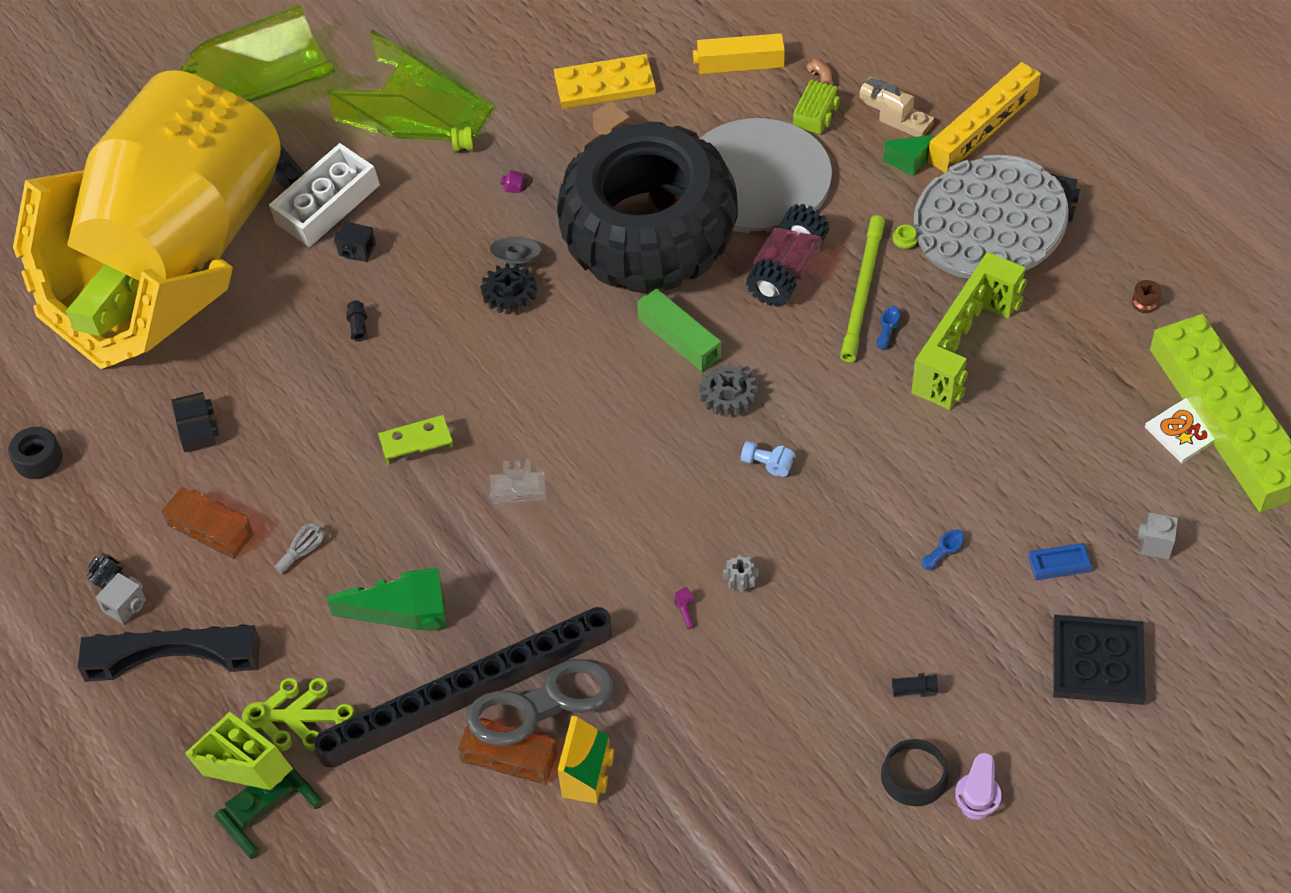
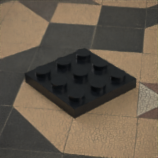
(1098, 659)

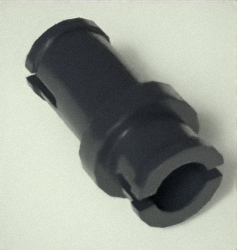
(356, 316)
(915, 685)

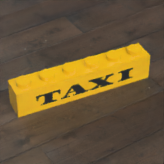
(984, 117)

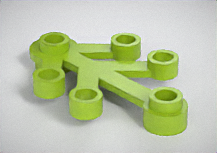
(294, 713)

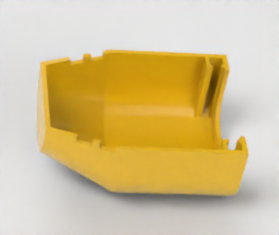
(174, 178)

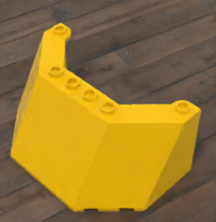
(61, 273)

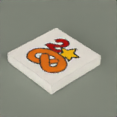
(1181, 431)

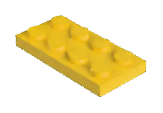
(604, 81)

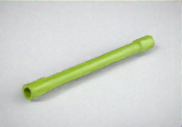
(851, 340)

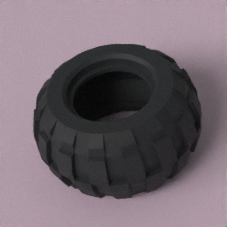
(654, 247)

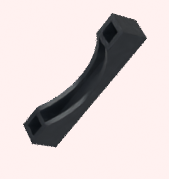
(111, 655)

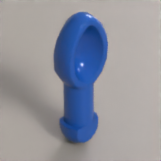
(889, 320)
(948, 544)

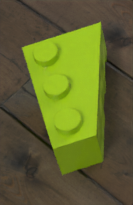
(103, 302)
(238, 755)

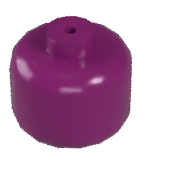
(513, 182)

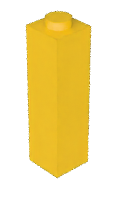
(739, 53)

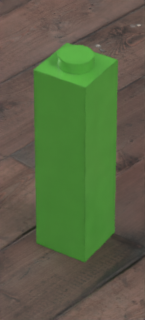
(679, 330)

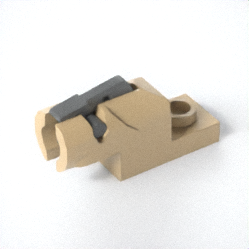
(895, 107)

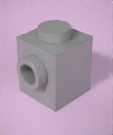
(1158, 535)
(121, 598)

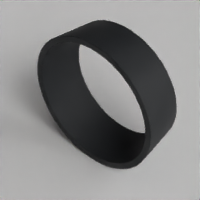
(908, 797)

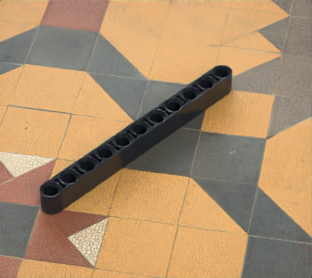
(458, 698)

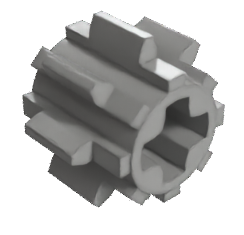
(740, 573)

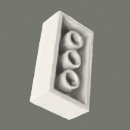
(324, 195)

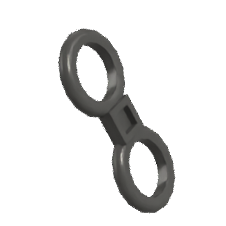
(540, 703)

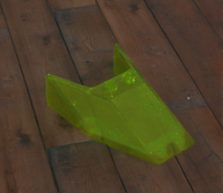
(412, 102)

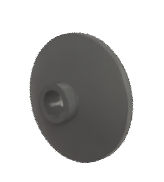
(515, 250)

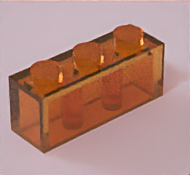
(208, 522)
(526, 760)

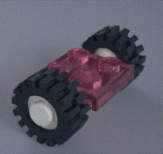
(787, 255)

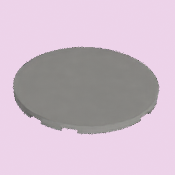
(771, 169)
(990, 207)

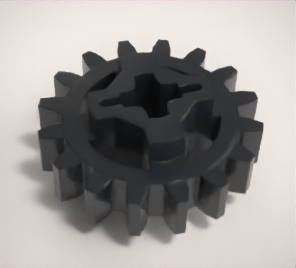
(508, 288)

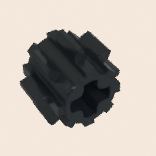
(103, 570)

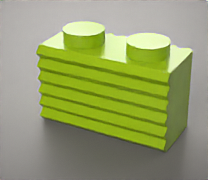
(816, 107)

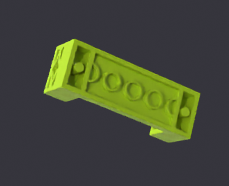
(937, 369)

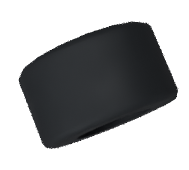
(38, 465)

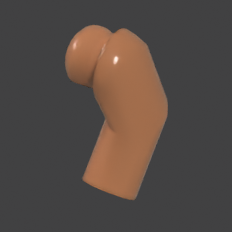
(824, 71)

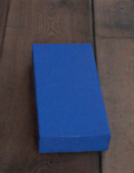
(1059, 561)

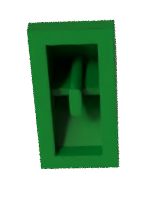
(907, 153)

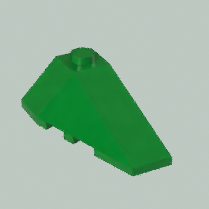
(409, 602)

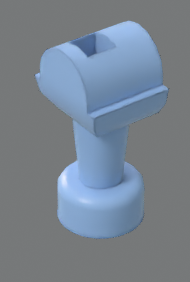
(777, 462)

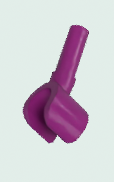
(682, 599)

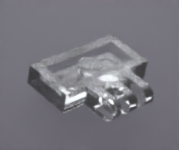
(517, 484)

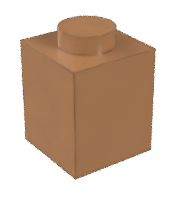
(608, 118)

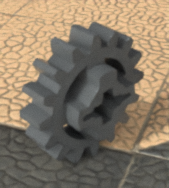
(728, 389)

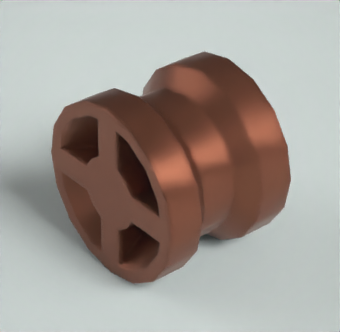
(1145, 303)

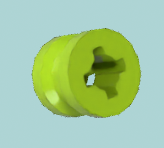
(462, 139)

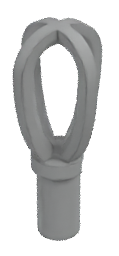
(295, 552)

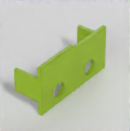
(415, 438)

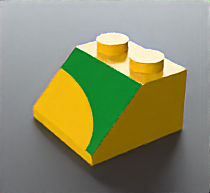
(584, 762)

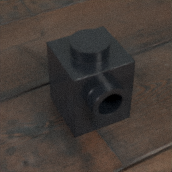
(355, 241)

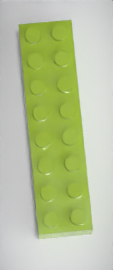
(1229, 407)

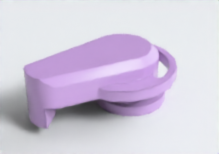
(979, 789)

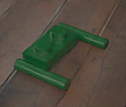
(255, 802)

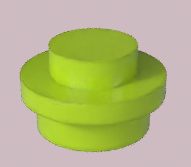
(905, 236)

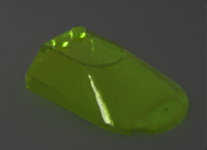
(262, 57)

